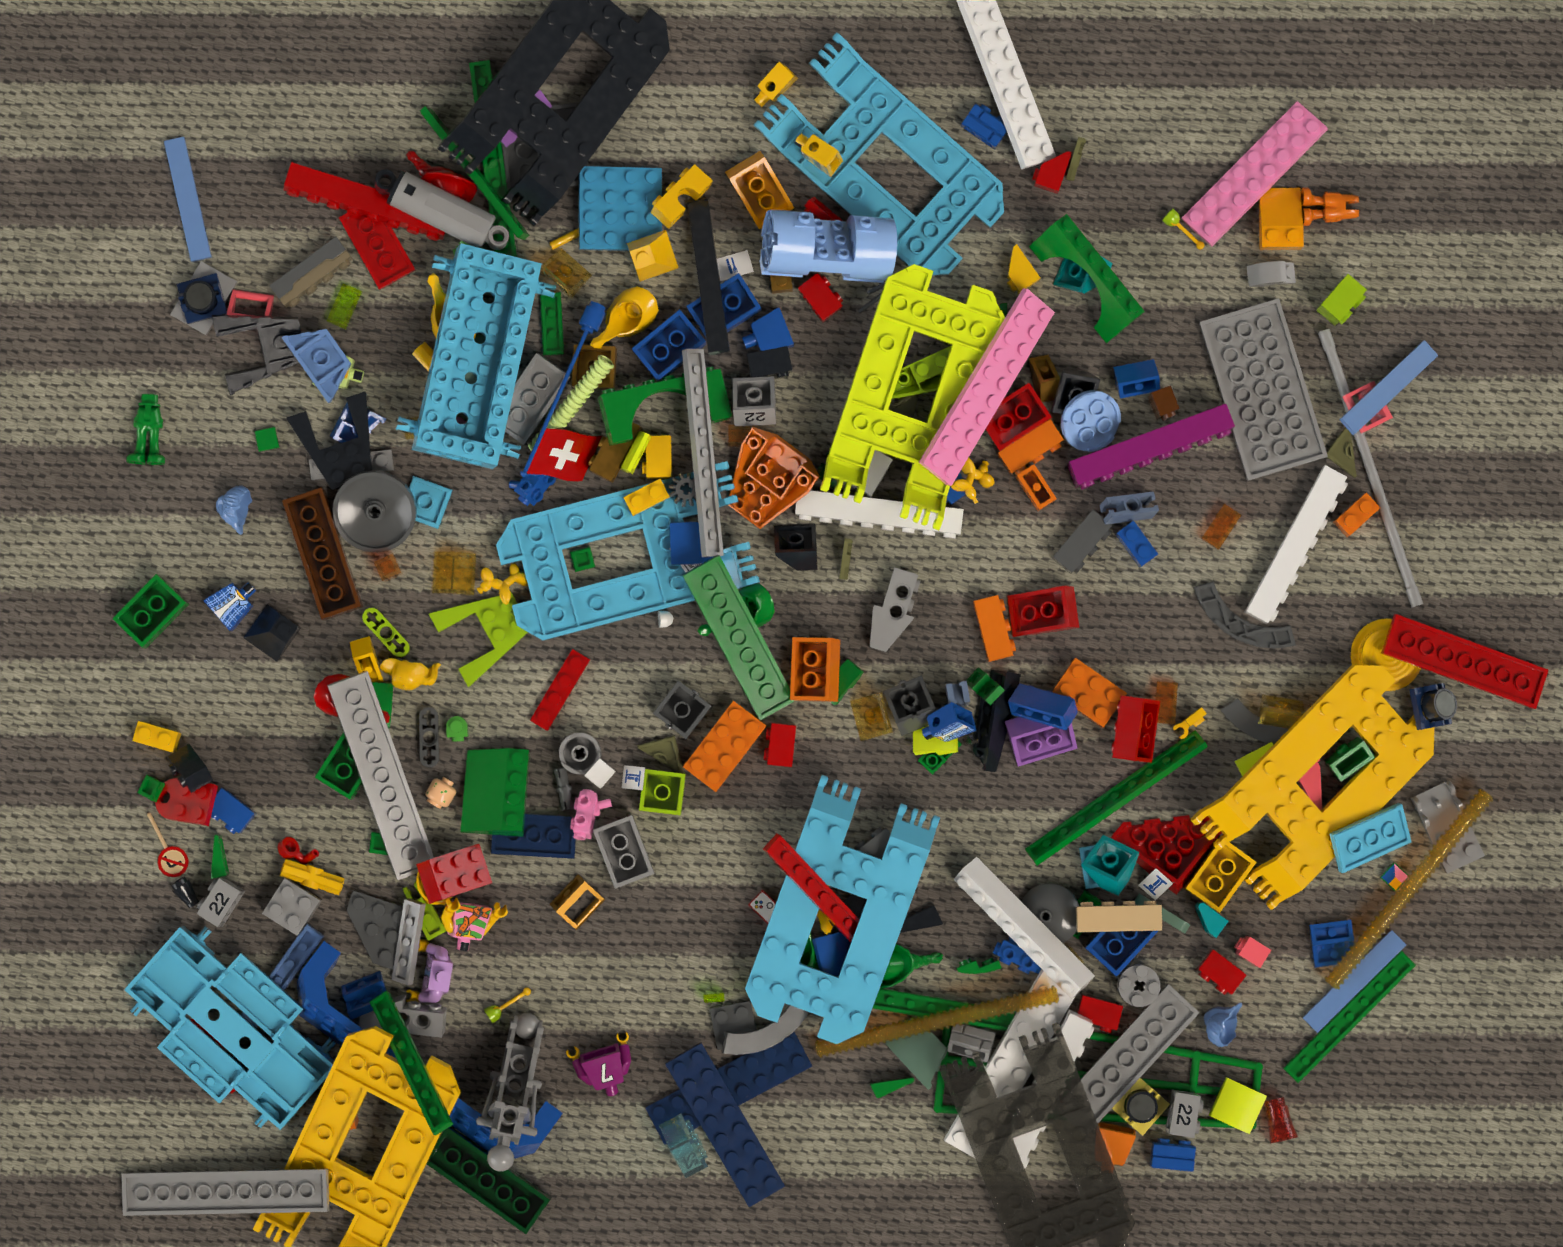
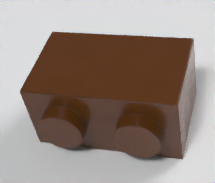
(1164, 403)

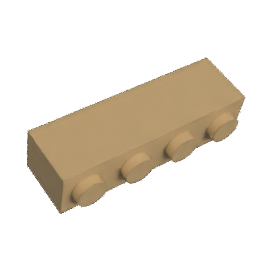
(1118, 918)

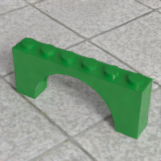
(1117, 303)
(620, 406)

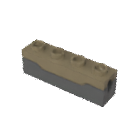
(310, 272)

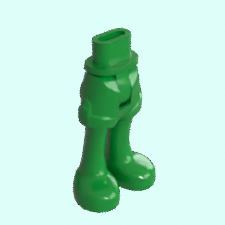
(147, 420)

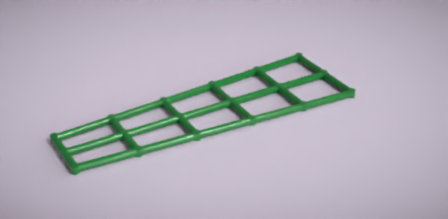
(1192, 1087)

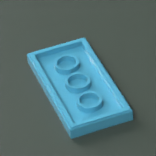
(1370, 837)

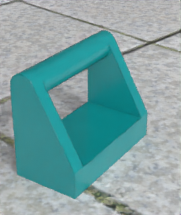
(1211, 921)

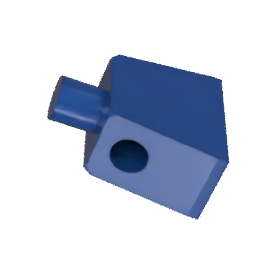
(769, 332)

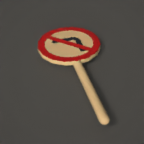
(172, 860)

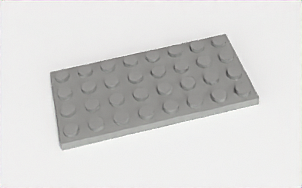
(1263, 389)

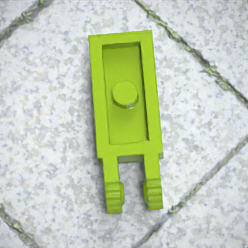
(432, 923)

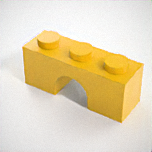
(692, 183)

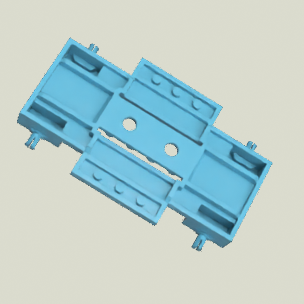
(279, 1073)

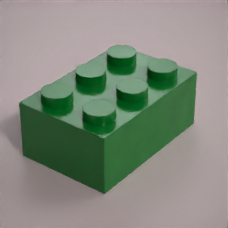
(150, 611)
(340, 770)

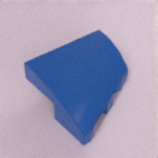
(345, 428)

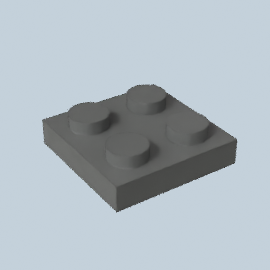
(733, 1019)

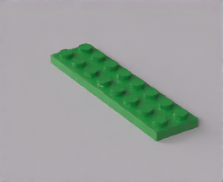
(738, 637)

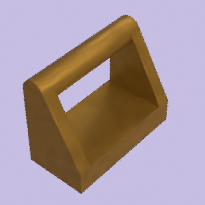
(570, 895)

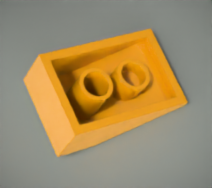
(758, 187)
(1281, 220)

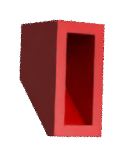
(1052, 172)

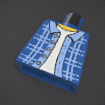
(231, 604)
(949, 723)

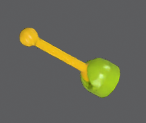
(1172, 219)
(494, 1012)

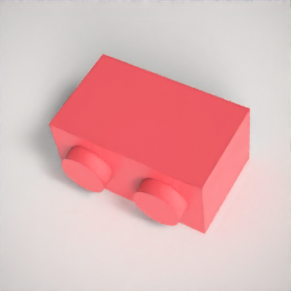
(1252, 951)

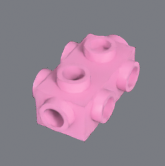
(587, 808)

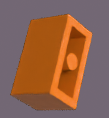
(1036, 487)
(1356, 514)

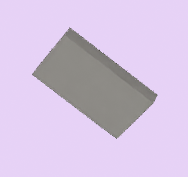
(227, 285)

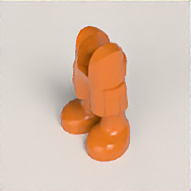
(1333, 203)

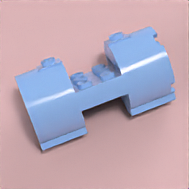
(858, 249)

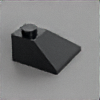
(1071, 384)
(796, 545)
(272, 633)

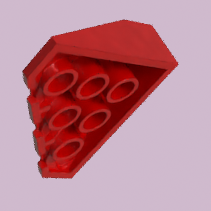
(1168, 846)

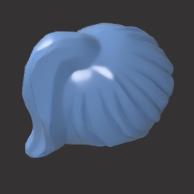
(234, 507)
(1221, 1024)

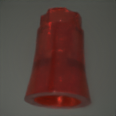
(1279, 1121)

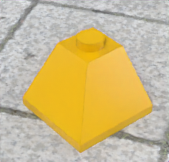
(652, 255)

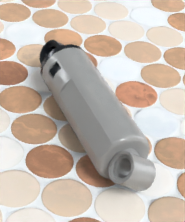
(441, 209)

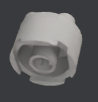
(577, 742)
(1150, 985)

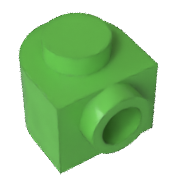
(457, 729)

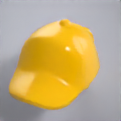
(408, 674)

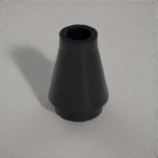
(183, 889)

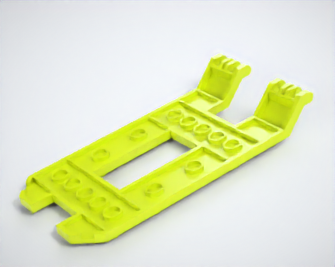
(867, 422)

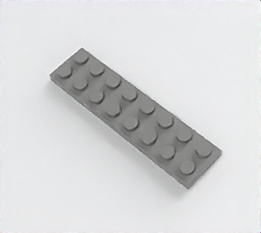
(1136, 1050)

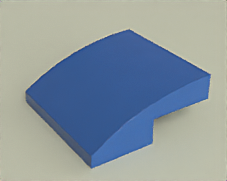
(1330, 942)
(831, 952)
(361, 992)

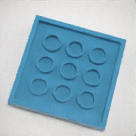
(617, 206)

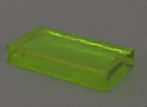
(344, 306)

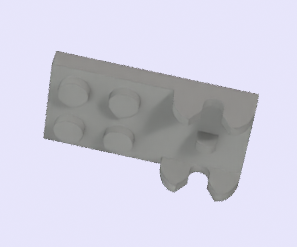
(533, 397)
(1437, 810)

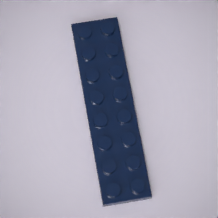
(744, 1077)
(725, 1124)

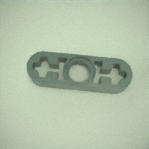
(1167, 916)

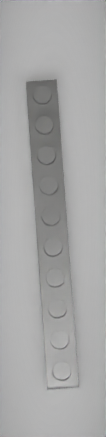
(702, 452)

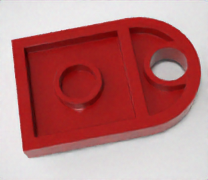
(187, 806)

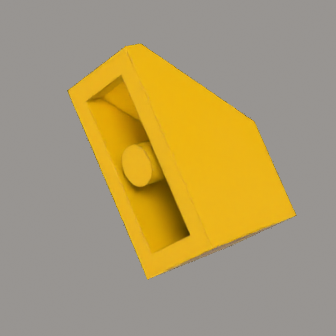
(1021, 272)
(366, 659)

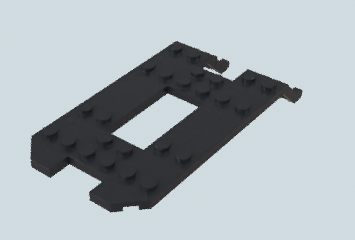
(569, 143)

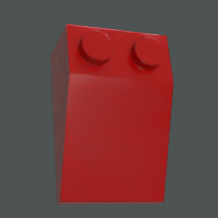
(1017, 417)
(1043, 611)

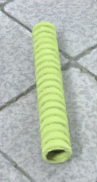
(578, 395)

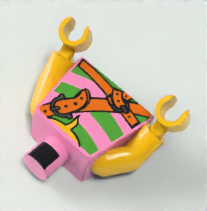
(469, 920)

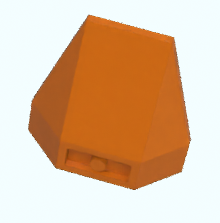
(769, 477)

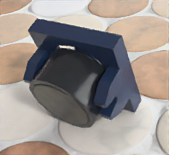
(201, 298)
(1437, 705)

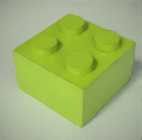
(1340, 301)
(662, 792)

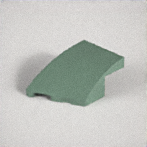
(920, 1054)

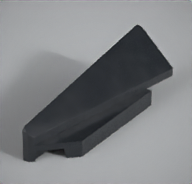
(991, 721)

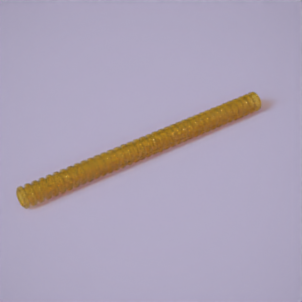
(1409, 888)
(941, 1020)

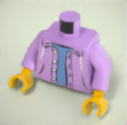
(436, 974)

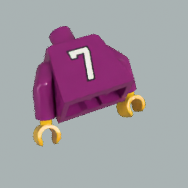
(603, 1066)

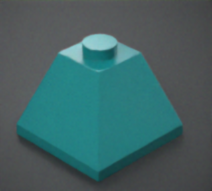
(1074, 277)
(1110, 864)

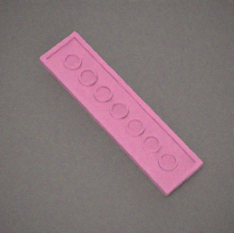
(1254, 173)

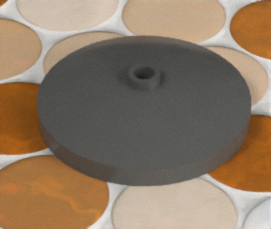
(369, 528)

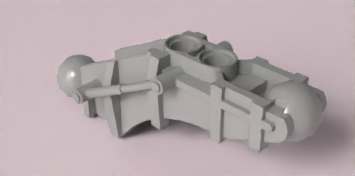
(501, 1156)

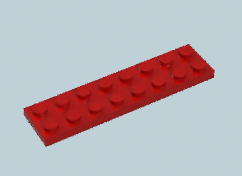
(1464, 661)

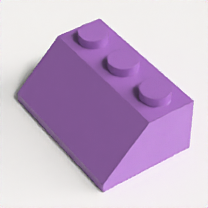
(1037, 741)

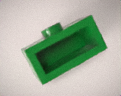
(1349, 758)

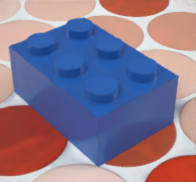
(737, 301)
(663, 347)
(1117, 948)

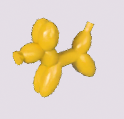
(980, 474)
(503, 586)

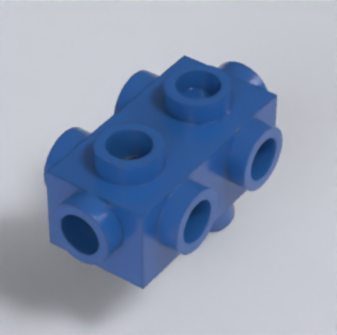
(532, 487)
(1011, 952)

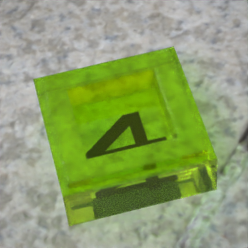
(714, 997)

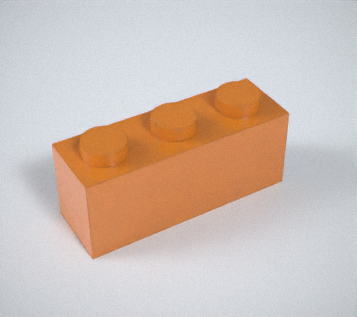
(1031, 447)
(994, 628)

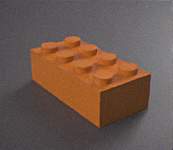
(724, 746)

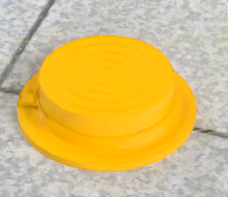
(1367, 651)

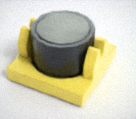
(1141, 1106)

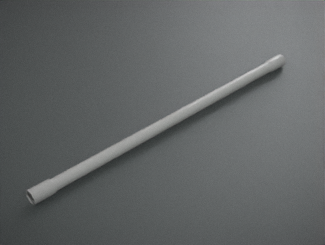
(1411, 588)

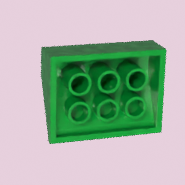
(495, 791)

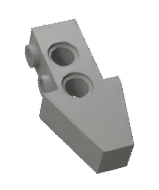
(884, 627)
(435, 1012)

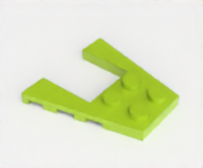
(498, 624)

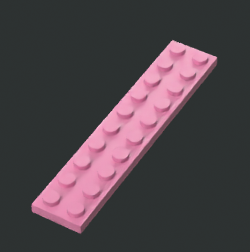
(986, 387)

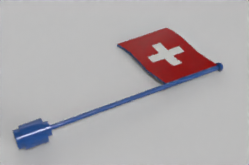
(562, 451)

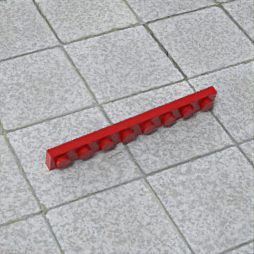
(812, 885)

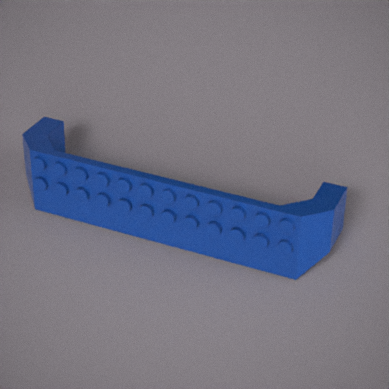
(328, 1020)

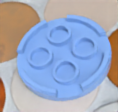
(1090, 420)

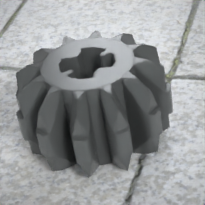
(679, 493)

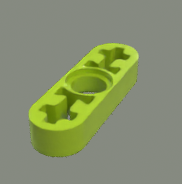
(400, 640)

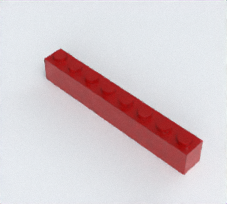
(354, 198)

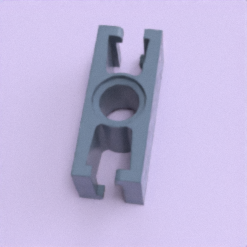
(1124, 514)
(957, 694)

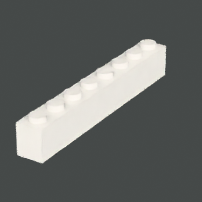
(873, 512)
(1296, 544)
(1024, 928)
(1075, 1031)

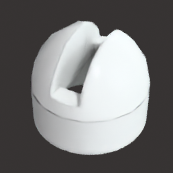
(665, 619)

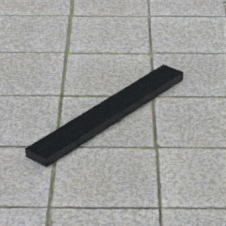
(708, 277)

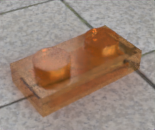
(1221, 526)
(1167, 695)

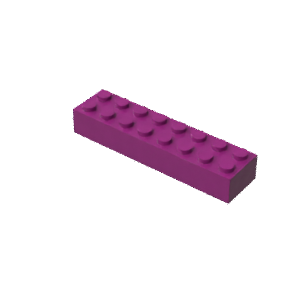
(1151, 445)

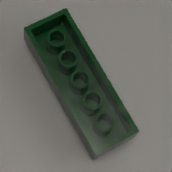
(500, 1191)

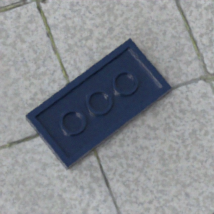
(541, 838)

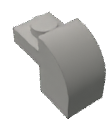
(1271, 273)

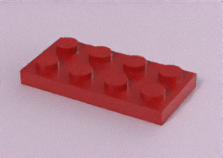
(378, 249)

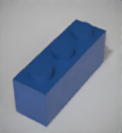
(1043, 706)

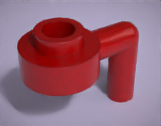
(290, 848)

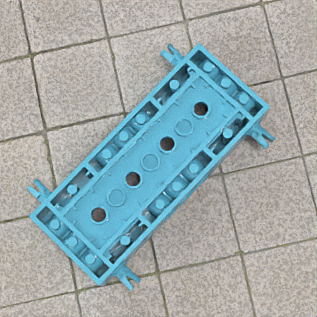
(493, 363)

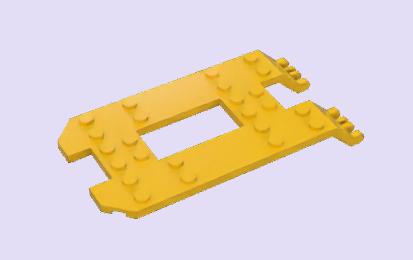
(1272, 786)
(379, 1199)

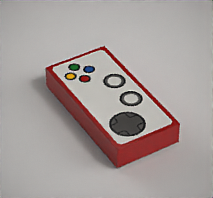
(763, 906)

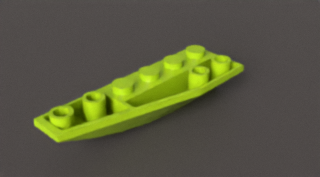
(921, 375)

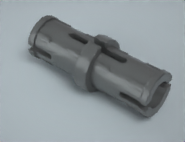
(564, 789)

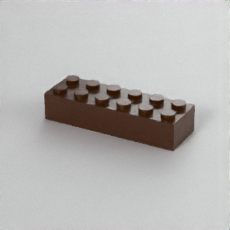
(322, 554)

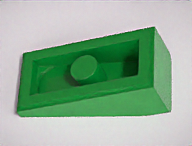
(219, 860)
(885, 1087)

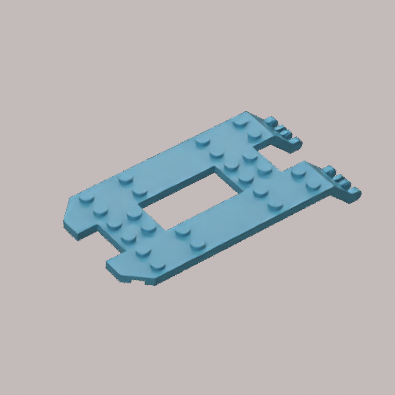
(880, 109)
(563, 610)
(889, 891)

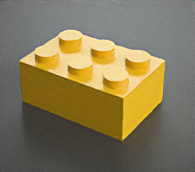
(1220, 876)

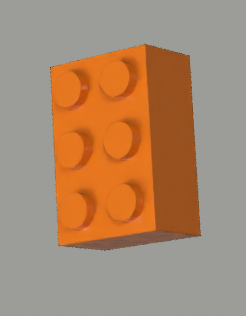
(815, 669)
(1093, 694)

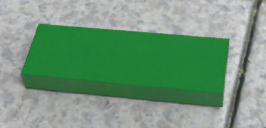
(552, 324)

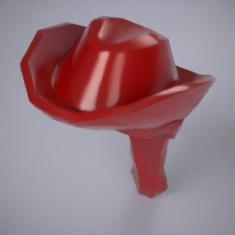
(444, 178)
(323, 698)

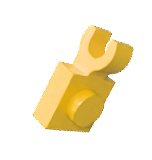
(1194, 719)

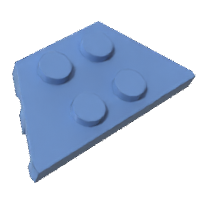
(320, 359)

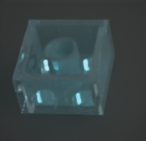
(684, 1145)

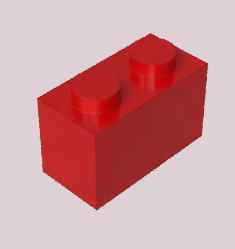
(820, 297)
(780, 745)
(1221, 972)
(1101, 1012)

